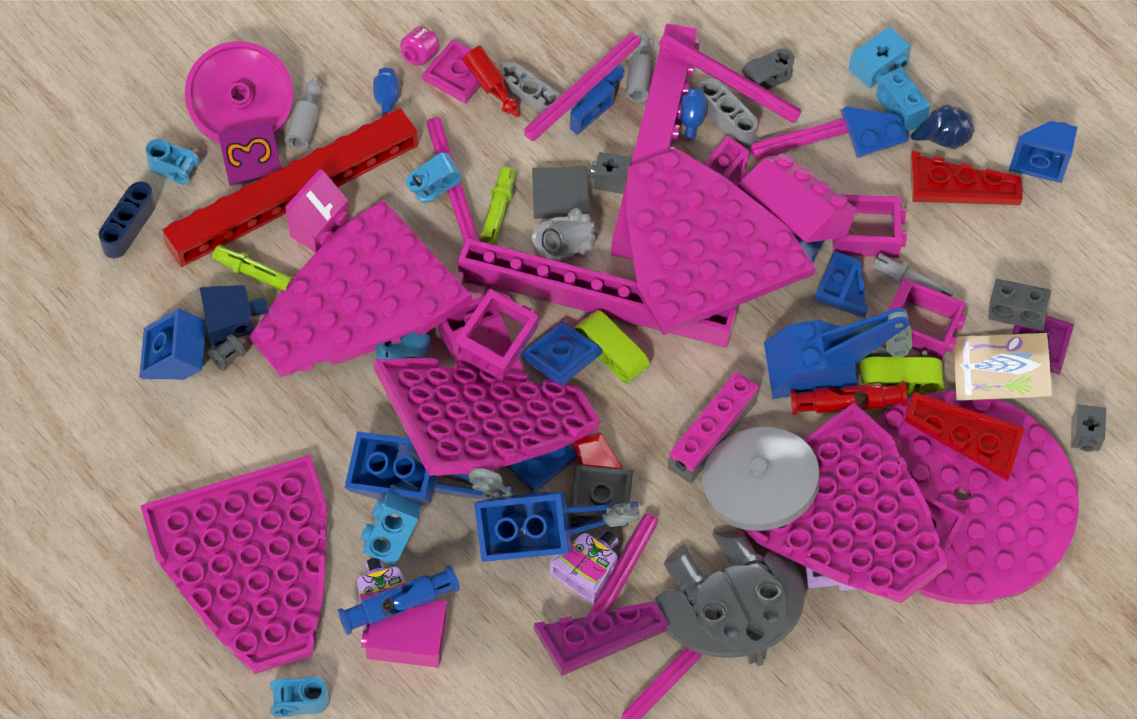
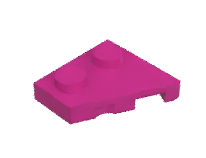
(729, 160)

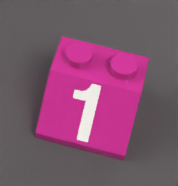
(317, 212)

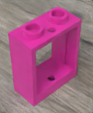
(874, 245)
(937, 303)
(480, 355)

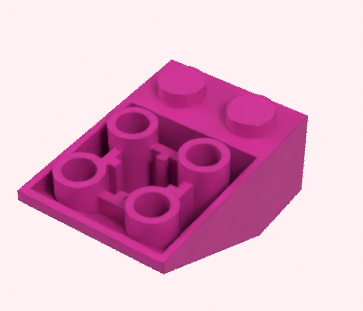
(489, 333)

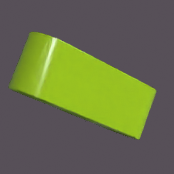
(618, 350)
(920, 374)

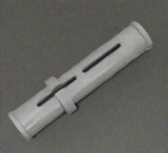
(899, 271)

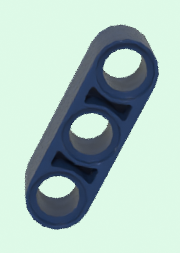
(127, 208)

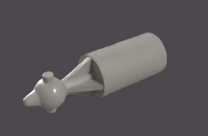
(640, 71)
(304, 117)

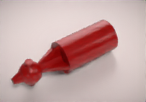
(490, 78)

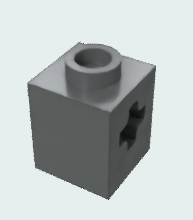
(610, 172)
(1088, 427)

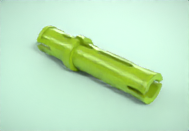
(501, 195)
(243, 264)

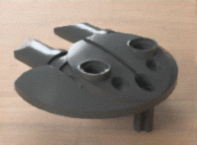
(733, 610)

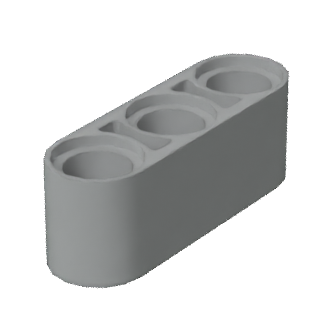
(739, 117)

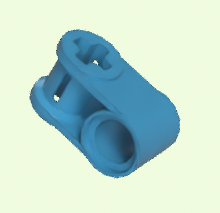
(174, 162)
(435, 177)
(410, 347)
(292, 694)

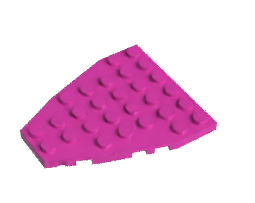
(702, 242)
(356, 293)
(477, 421)
(867, 516)
(249, 559)

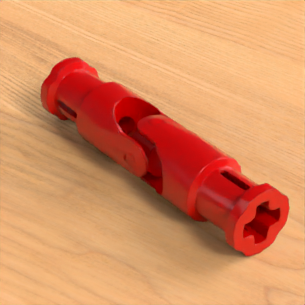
(833, 399)

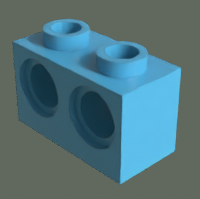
(902, 98)
(395, 529)

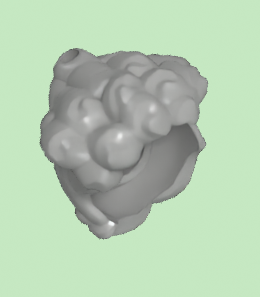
(564, 236)

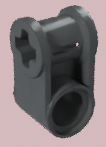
(769, 70)

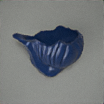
(947, 127)

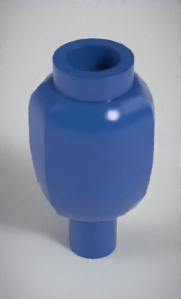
(386, 89)
(693, 111)

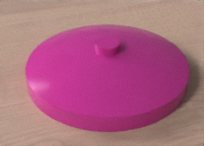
(238, 88)

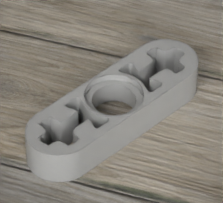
(525, 79)

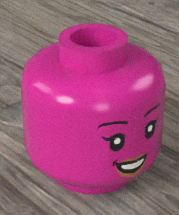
(419, 46)

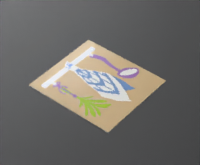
(1002, 366)

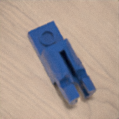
(595, 101)

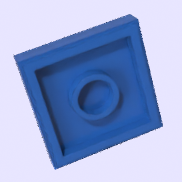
(561, 353)

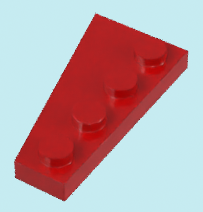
(952, 183)
(970, 433)

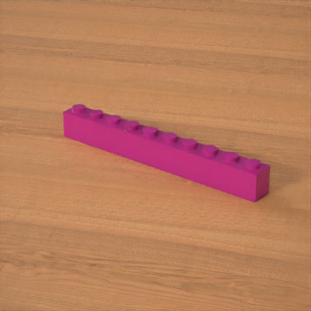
(659, 119)
(576, 288)

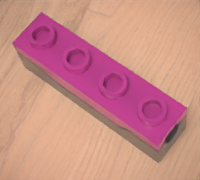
(713, 426)

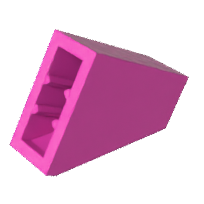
(409, 637)

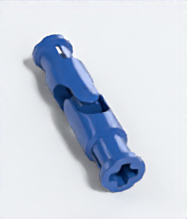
(412, 594)

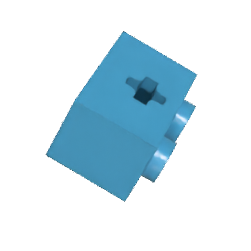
(879, 56)

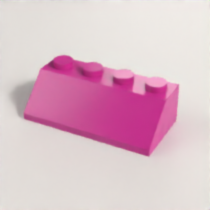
(798, 199)

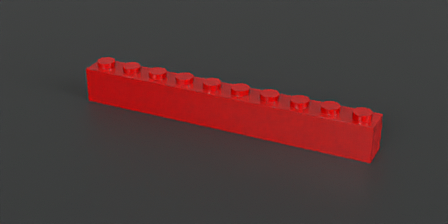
(268, 197)

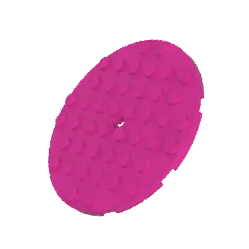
(1011, 527)

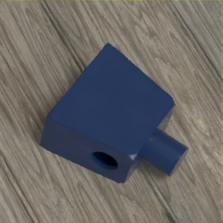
(230, 311)

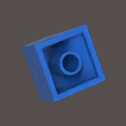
(1044, 151)
(173, 347)

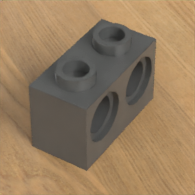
(1019, 304)

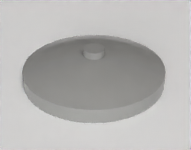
(761, 478)

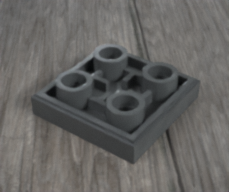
(559, 191)

